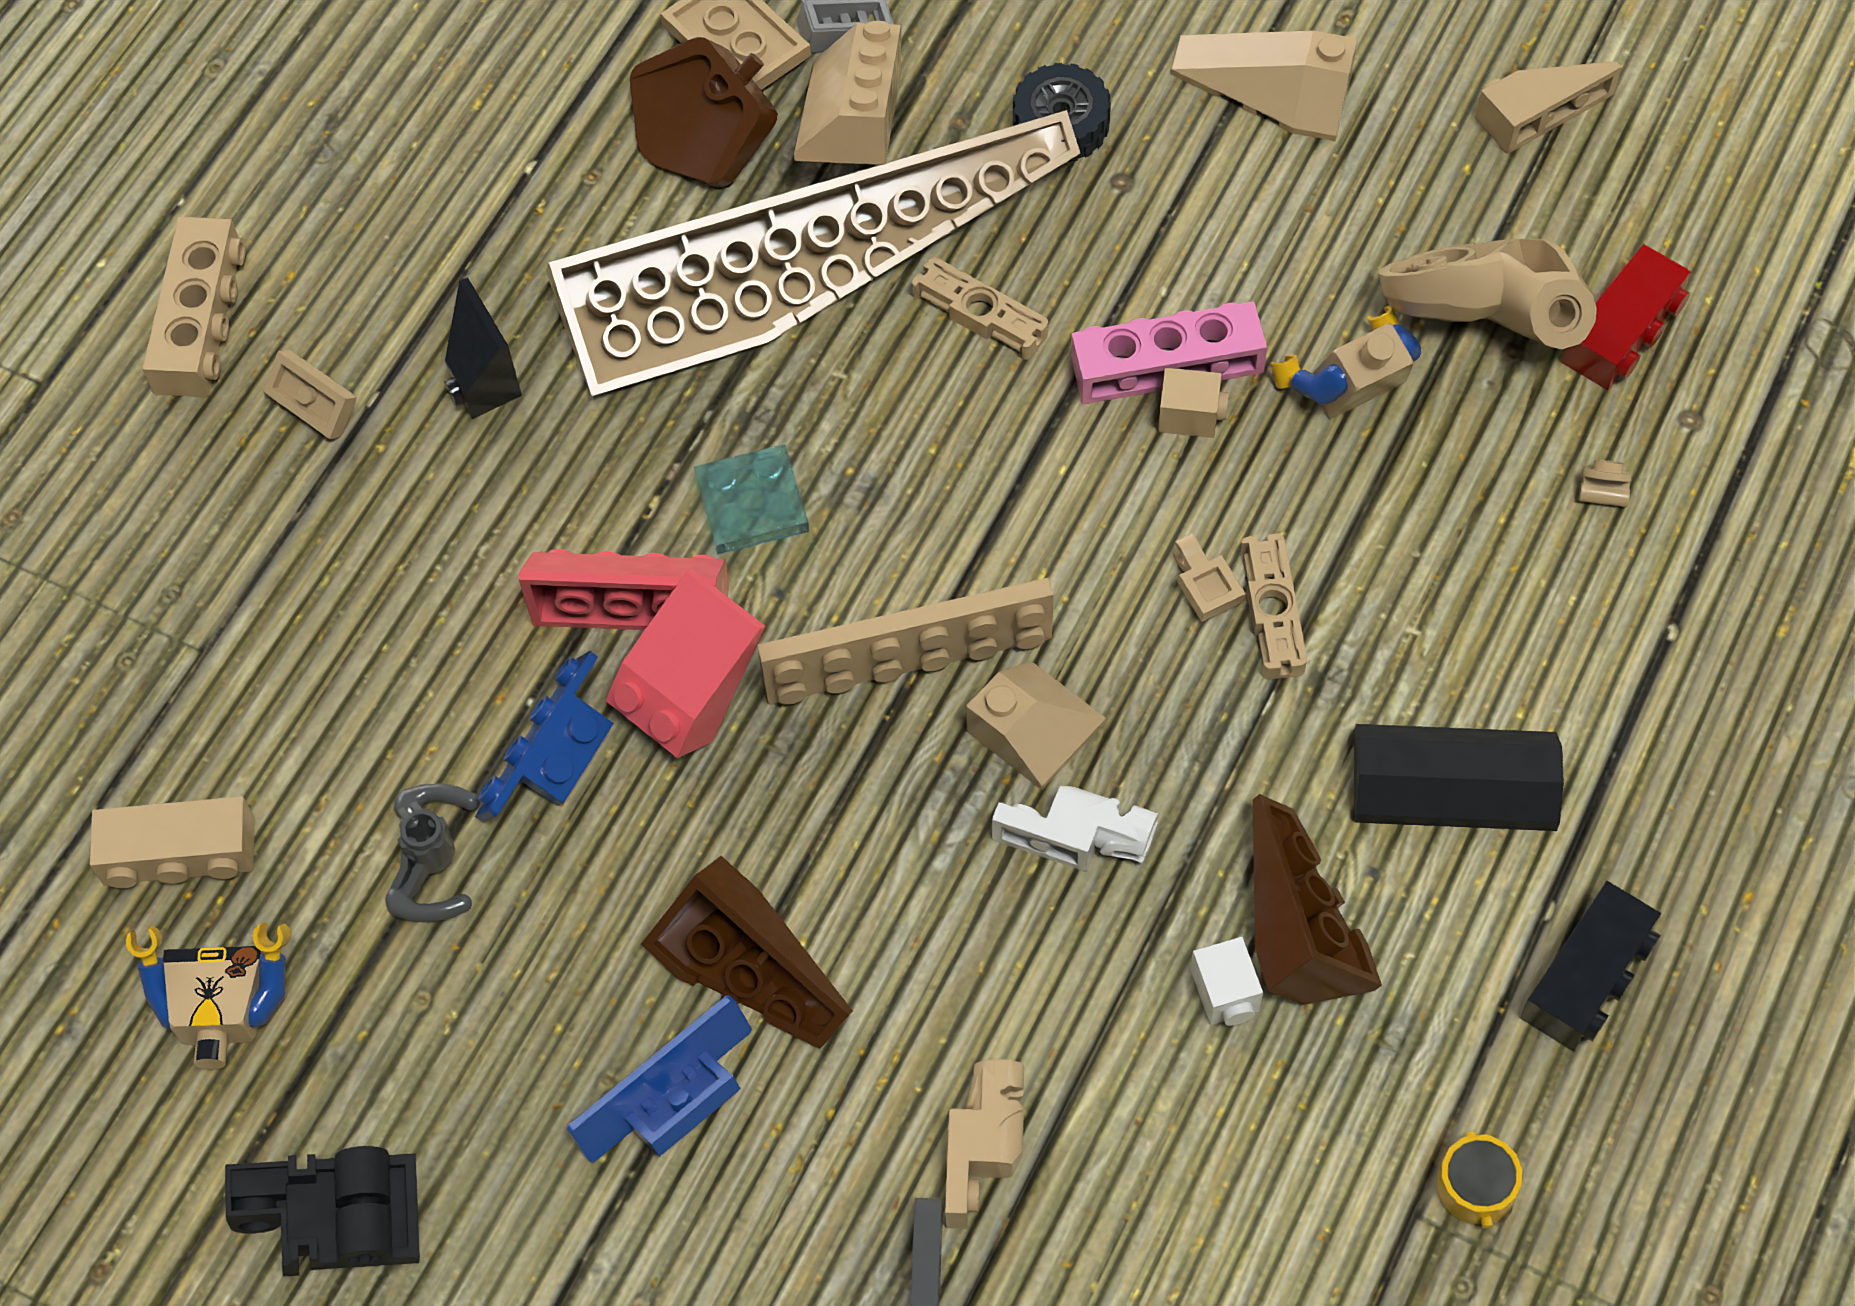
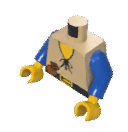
(1357, 369)
(213, 992)

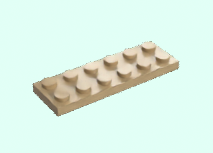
(907, 642)

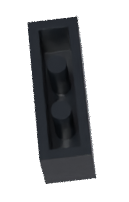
(1592, 967)

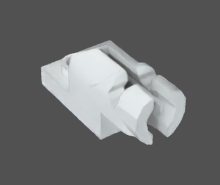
(1075, 828)

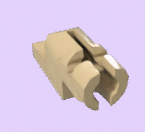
(984, 1137)

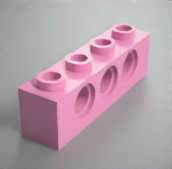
(1103, 377)

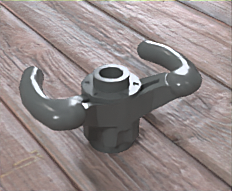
(427, 849)

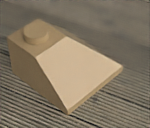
(1031, 721)

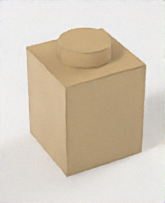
(1191, 402)

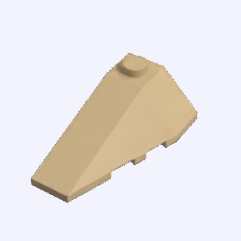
(1285, 75)

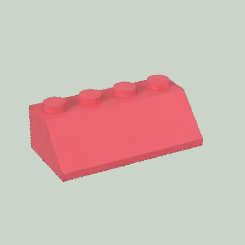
(607, 587)

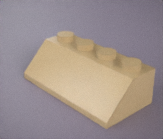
(852, 97)

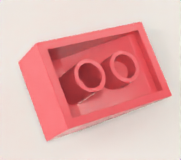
(686, 666)

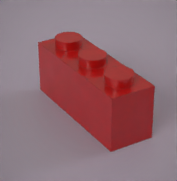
(1630, 317)

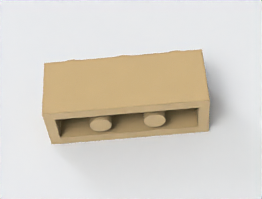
(172, 841)

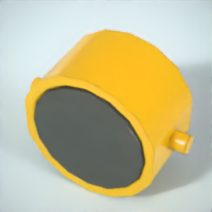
(1479, 1179)

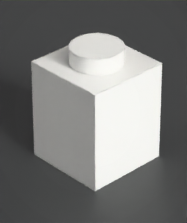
(1227, 982)

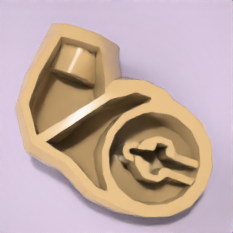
(1510, 281)

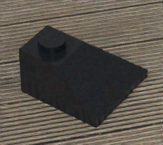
(478, 357)

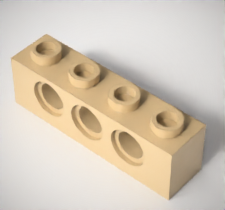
(194, 307)

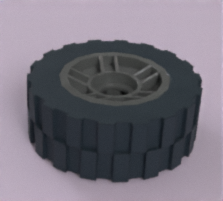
(1070, 89)

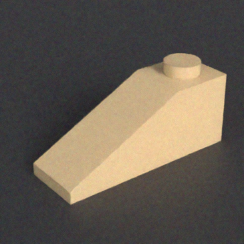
(1541, 99)

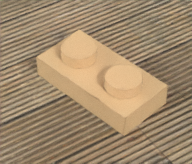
(309, 394)

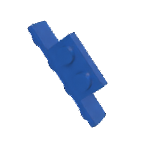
(556, 746)
(669, 1090)

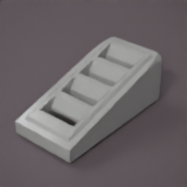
(818, 18)

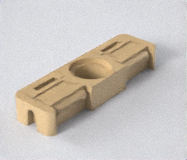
(1006, 321)
(1280, 634)

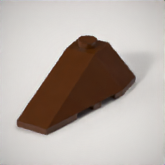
(1298, 926)
(739, 946)

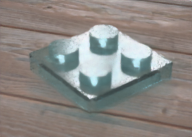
(751, 499)

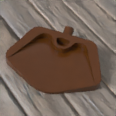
(700, 111)

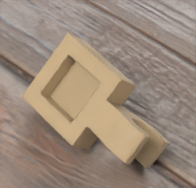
(1205, 582)

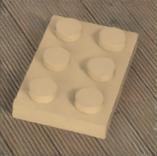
(742, 29)

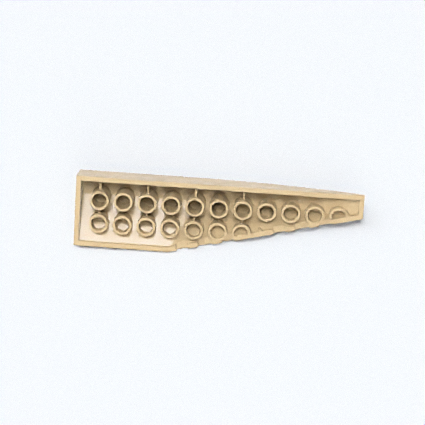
(780, 260)

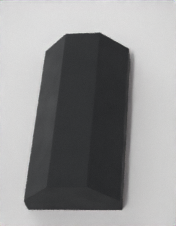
(1457, 777)

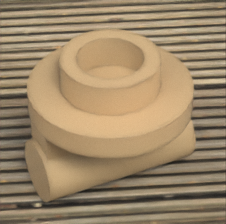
(1605, 484)

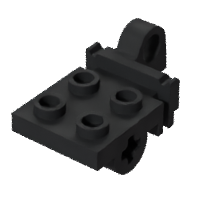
(335, 1211)

